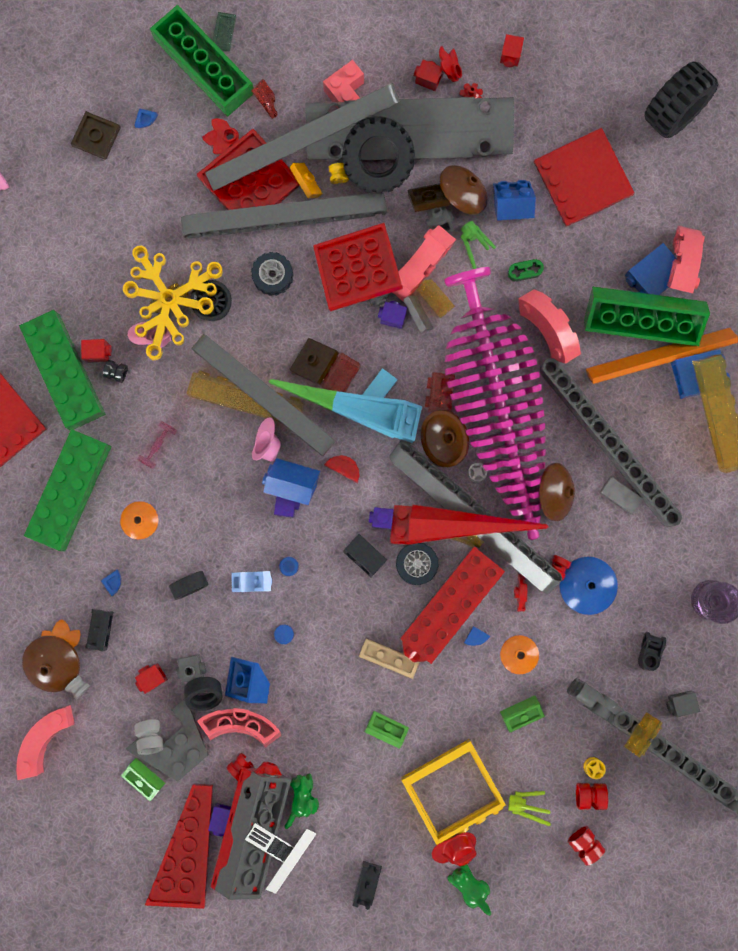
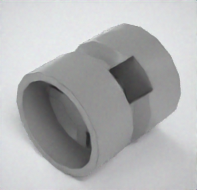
(148, 737)

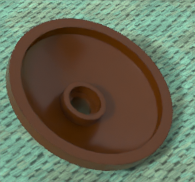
(463, 189)
(438, 441)
(556, 492)
(57, 657)

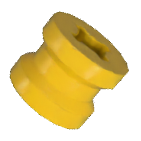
(338, 173)
(598, 770)

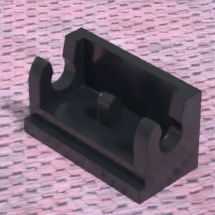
(365, 555)
(99, 630)
(366, 885)

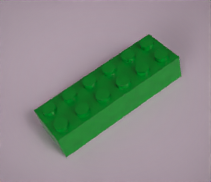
(202, 60)
(646, 316)
(62, 370)
(67, 491)

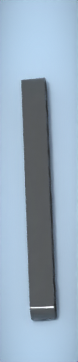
(303, 136)
(283, 215)
(618, 447)
(455, 498)

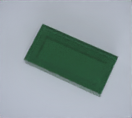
(224, 30)

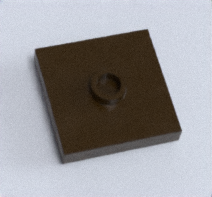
(95, 135)
(427, 197)
(314, 361)

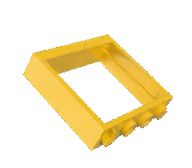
(463, 824)

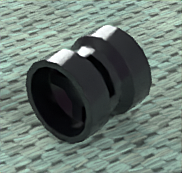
(115, 371)

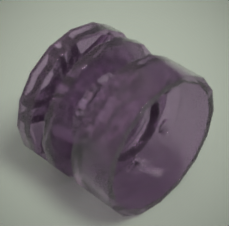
(726, 598)

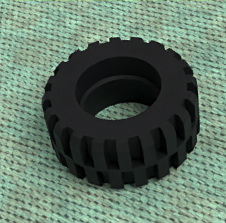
(681, 99)
(404, 160)

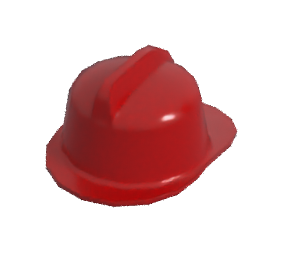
(456, 850)

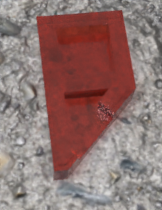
(265, 97)

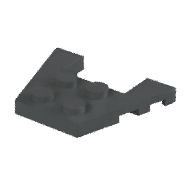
(181, 750)

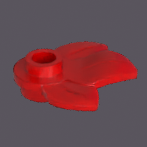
(450, 64)
(218, 136)

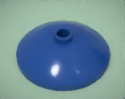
(575, 587)

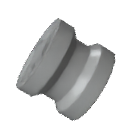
(478, 471)
(77, 687)

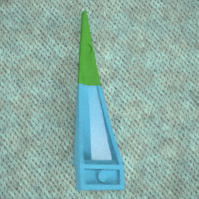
(385, 415)

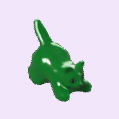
(303, 802)
(472, 890)

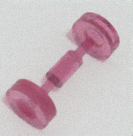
(157, 444)

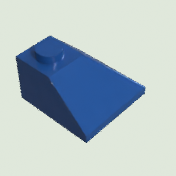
(247, 682)

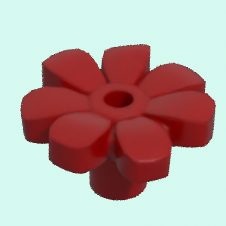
(471, 91)

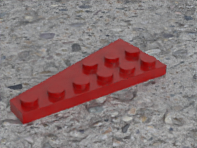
(185, 864)

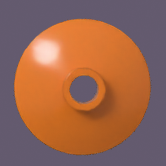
(148, 522)
(510, 650)

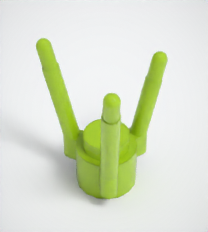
(518, 805)

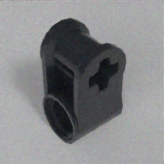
(652, 650)

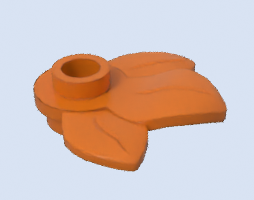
(63, 631)

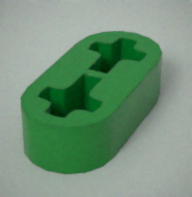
(524, 266)

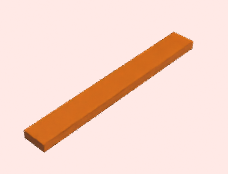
(660, 356)

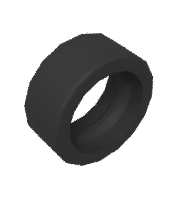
(188, 585)
(203, 702)

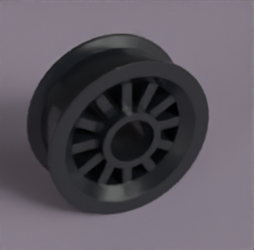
(196, 295)

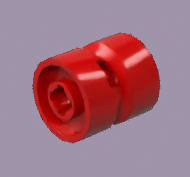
(591, 796)
(589, 849)

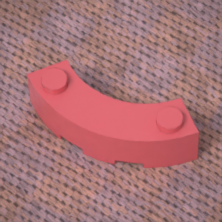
(424, 261)
(685, 270)
(552, 324)
(239, 721)
(35, 742)

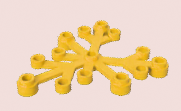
(162, 320)

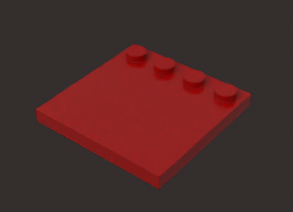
(584, 177)
(261, 188)
(357, 267)
(17, 422)

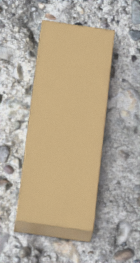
(388, 658)

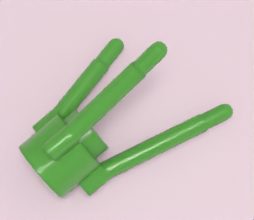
(473, 232)

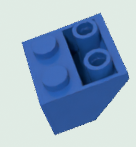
(514, 200)

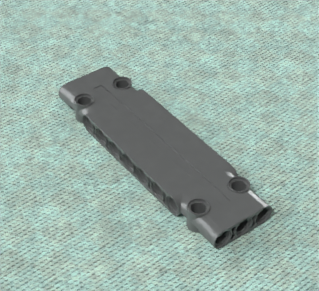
(435, 125)
(660, 747)

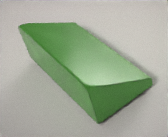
(522, 713)
(386, 729)
(143, 779)

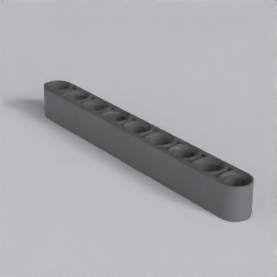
(263, 395)

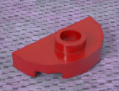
(345, 466)
(521, 593)

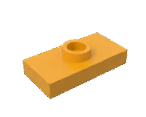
(306, 180)

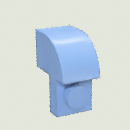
(251, 581)

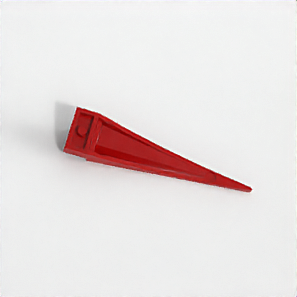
(425, 524)

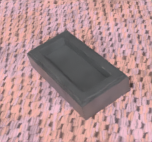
(418, 314)
(621, 495)

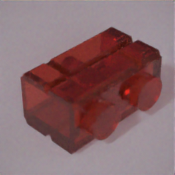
(341, 374)
(439, 392)

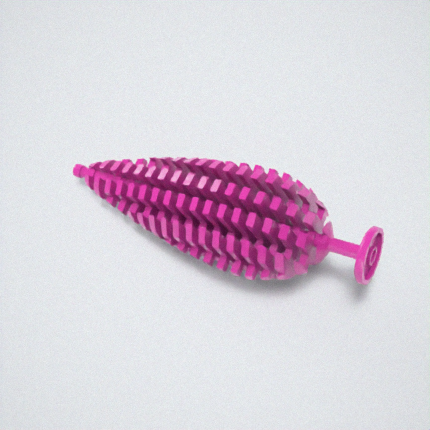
(498, 398)

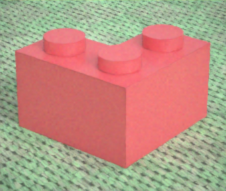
(343, 82)

